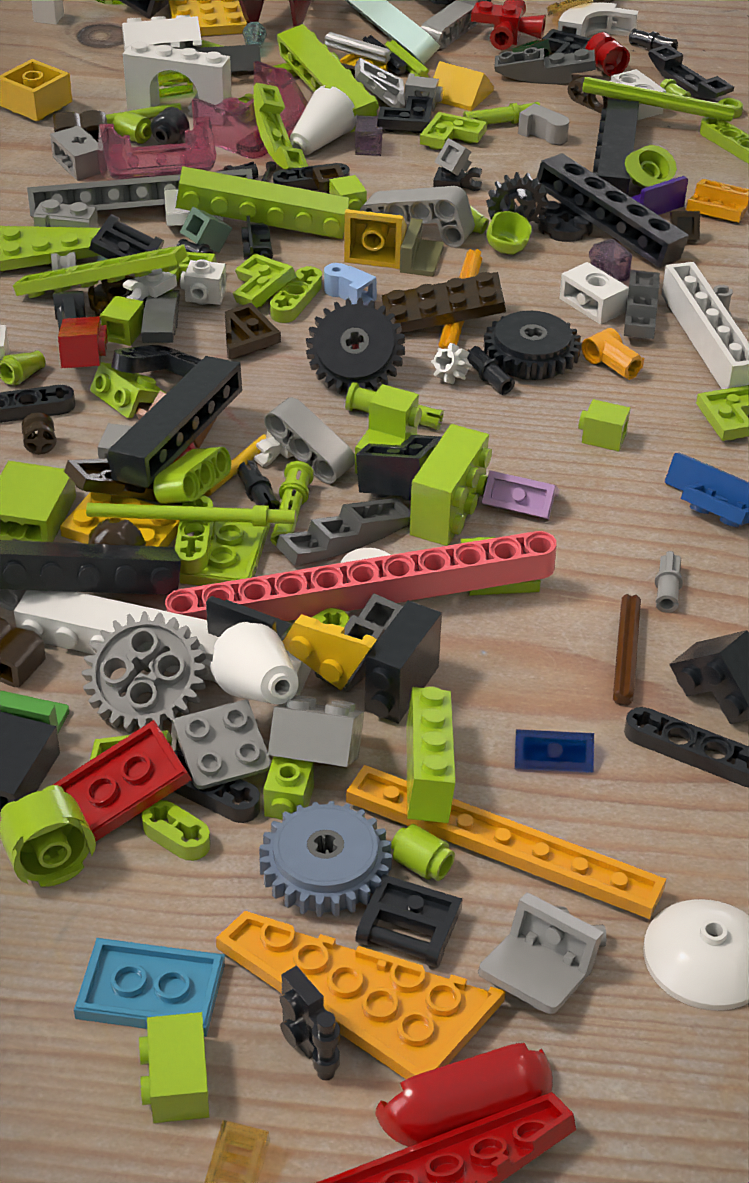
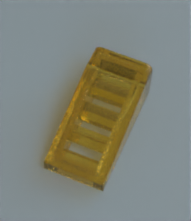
(243, 1137)

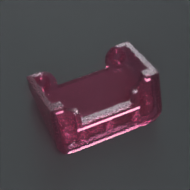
(121, 161)

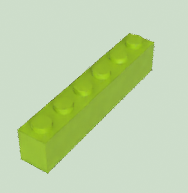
(319, 68)
(263, 202)

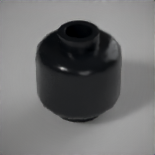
(169, 126)

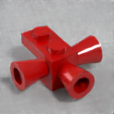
(508, 22)

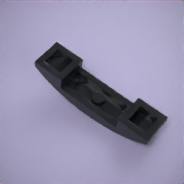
(669, 64)

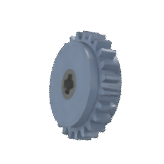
(324, 858)

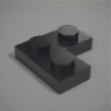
(565, 42)
(413, 117)

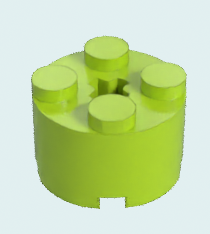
(46, 836)

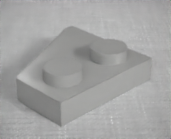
(381, 83)

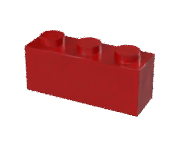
(82, 342)

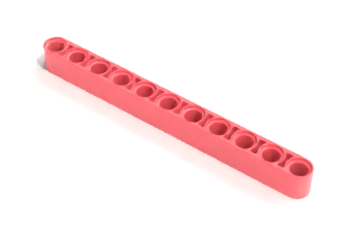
(394, 577)

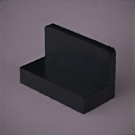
(226, 614)

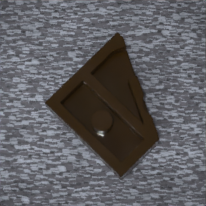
(248, 331)

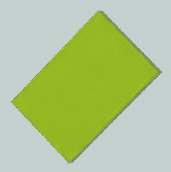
(232, 555)

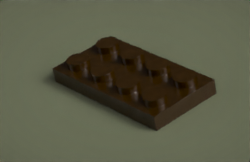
(446, 302)

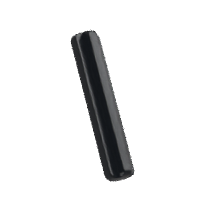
(395, 63)

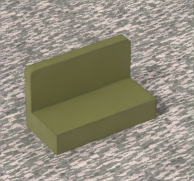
(417, 254)

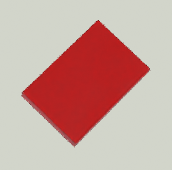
(125, 779)

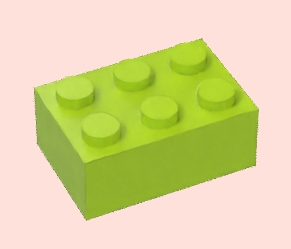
(449, 484)

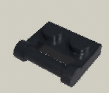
(121, 240)
(414, 909)

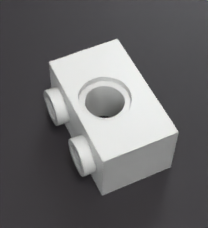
(593, 293)

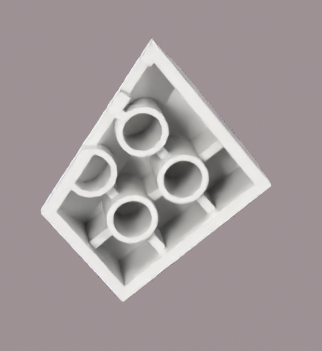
(176, 32)

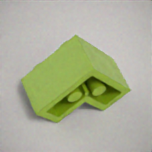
(391, 417)

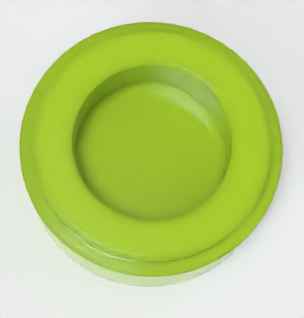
(733, 102)

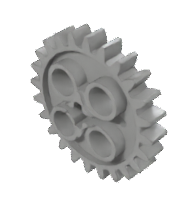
(121, 651)

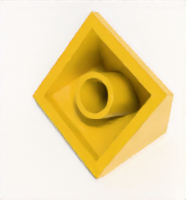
(462, 86)

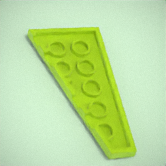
(34, 244)

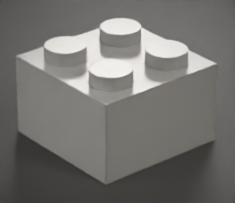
(316, 731)

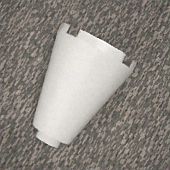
(323, 120)
(254, 664)

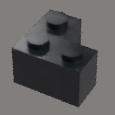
(391, 468)
(718, 667)

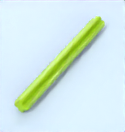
(658, 99)

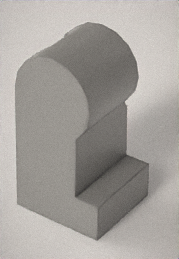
(543, 124)

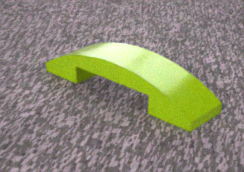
(267, 107)

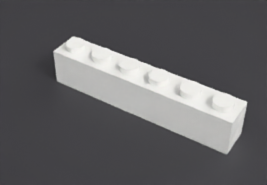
(707, 324)

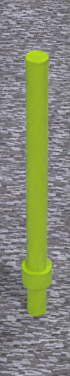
(258, 516)

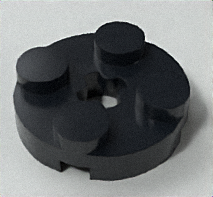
(563, 223)

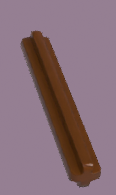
(627, 649)

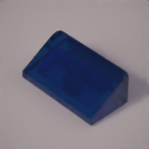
(554, 751)

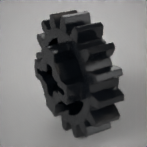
(527, 192)

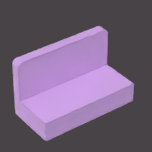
(519, 494)

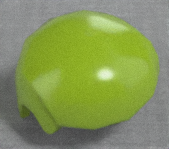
(508, 232)

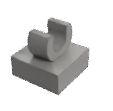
(454, 157)

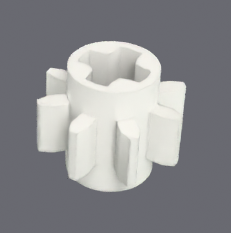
(451, 363)

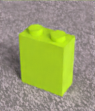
(33, 501)

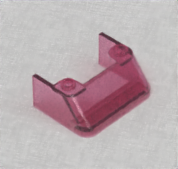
(235, 121)

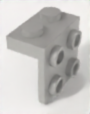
(220, 744)
(542, 955)

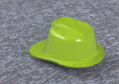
(650, 166)

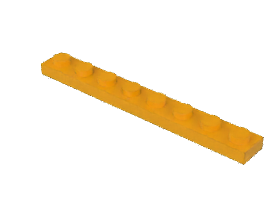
(516, 845)

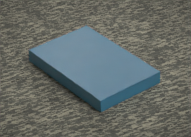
(141, 981)

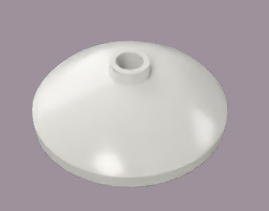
(693, 964)

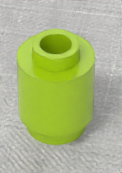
(133, 125)
(422, 852)

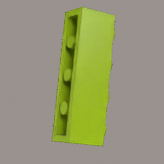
(430, 755)

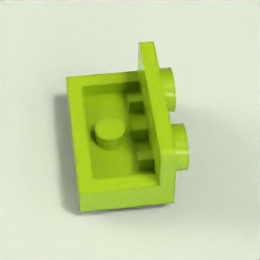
(123, 389)

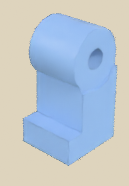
(349, 283)

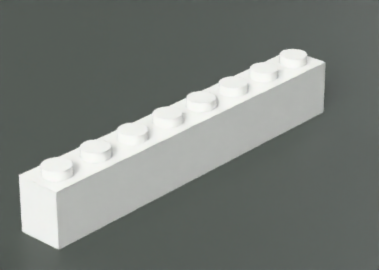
(77, 618)

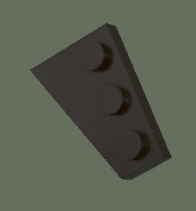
(95, 476)

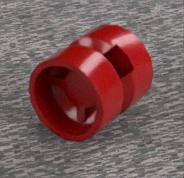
(610, 55)

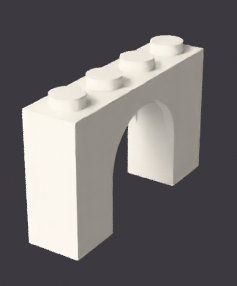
(143, 62)

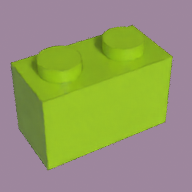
(176, 1068)

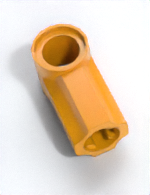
(608, 348)

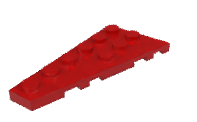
(475, 1152)

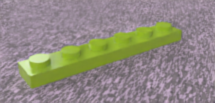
(111, 269)

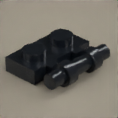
(308, 1023)

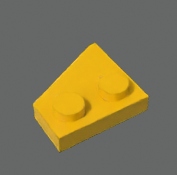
(327, 649)

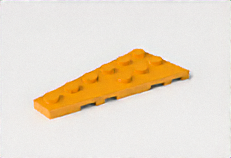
(378, 1000)

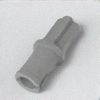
(668, 582)

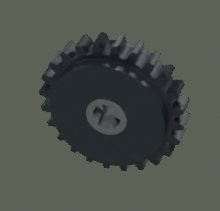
(349, 325)
(533, 345)

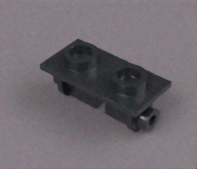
(256, 240)

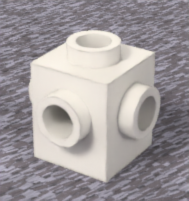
(204, 282)

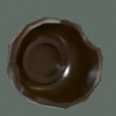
(116, 534)

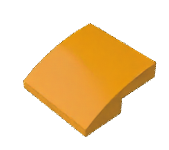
(719, 200)

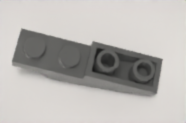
(536, 68)

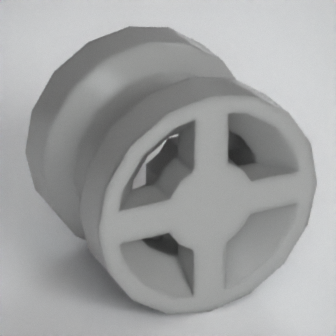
(60, 262)

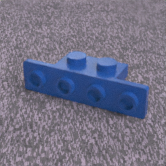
(710, 489)

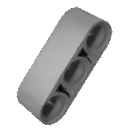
(309, 440)

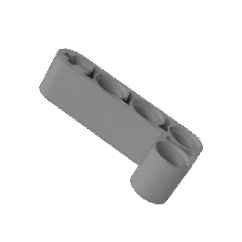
(451, 22)
(440, 205)

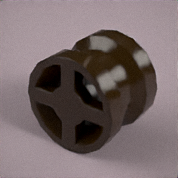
(45, 439)

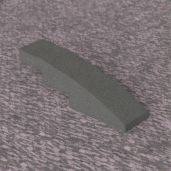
(642, 304)
(160, 318)
(353, 529)

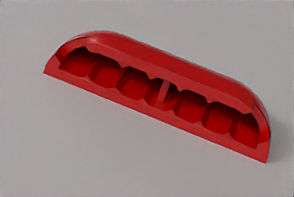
(464, 1093)

